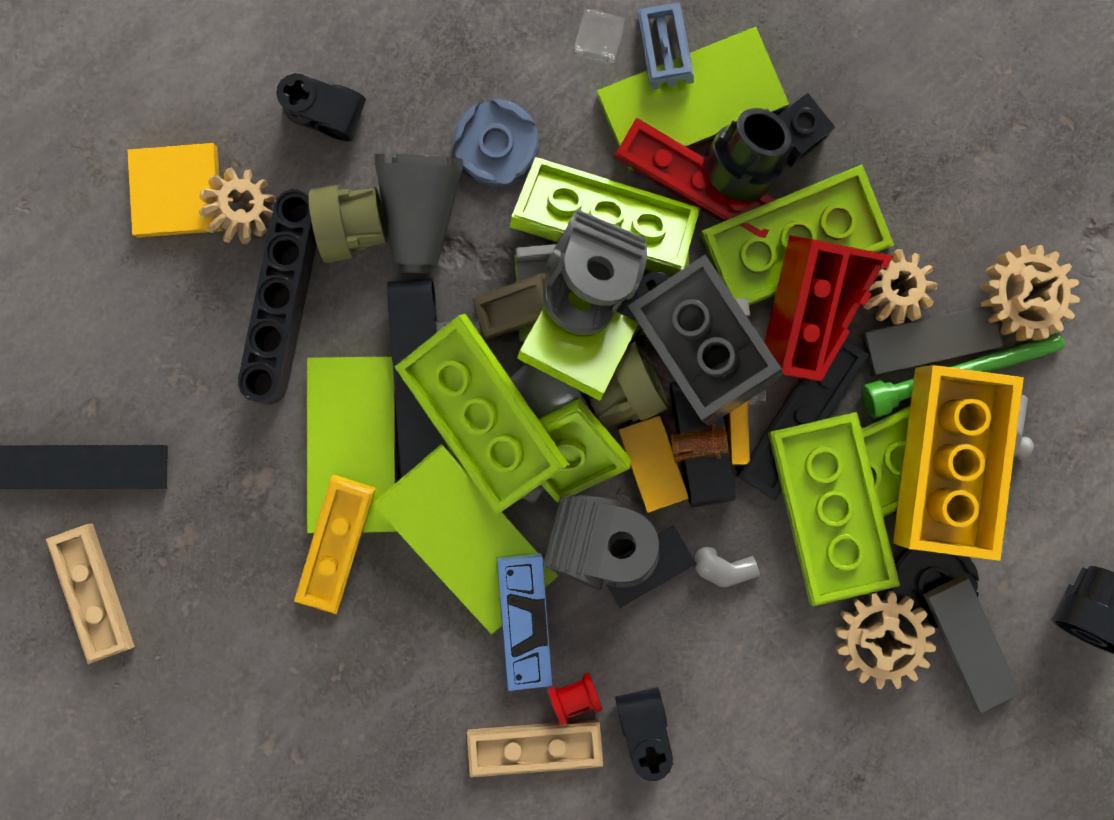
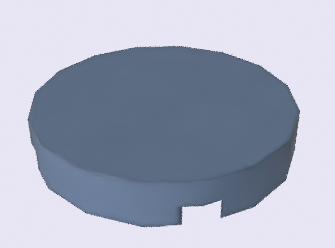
(496, 142)

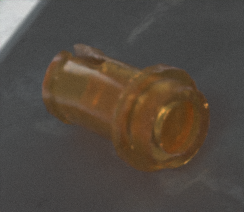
(700, 444)

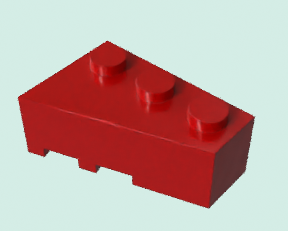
(816, 302)

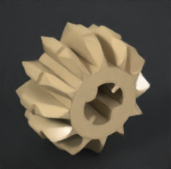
(233, 190)
(915, 286)

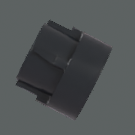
(748, 155)
(1089, 608)

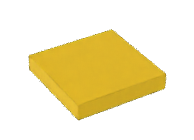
(167, 188)

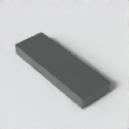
(931, 340)
(971, 643)

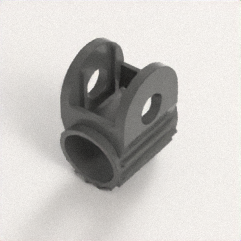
(596, 264)
(584, 538)

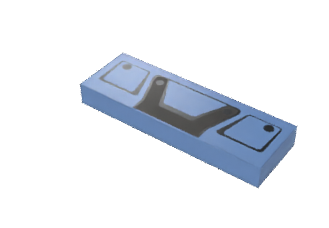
(524, 621)

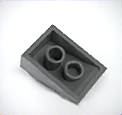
(706, 341)

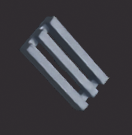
(670, 74)

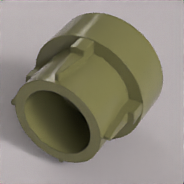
(346, 221)
(632, 391)

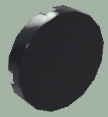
(926, 570)

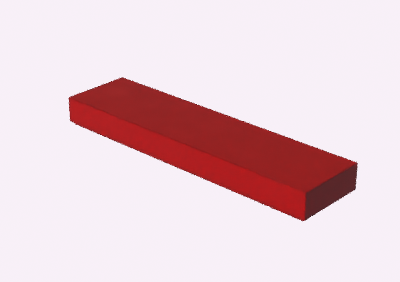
(681, 173)

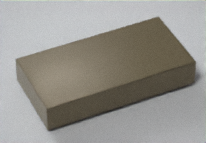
(511, 306)

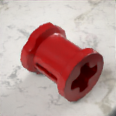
(574, 699)

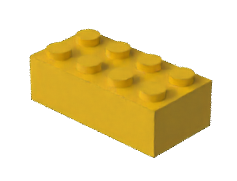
(958, 462)

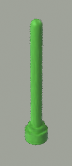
(882, 397)

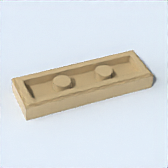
(90, 593)
(534, 748)

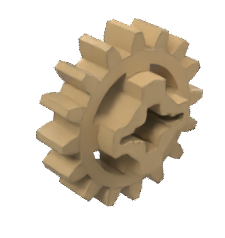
(1044, 305)
(883, 658)

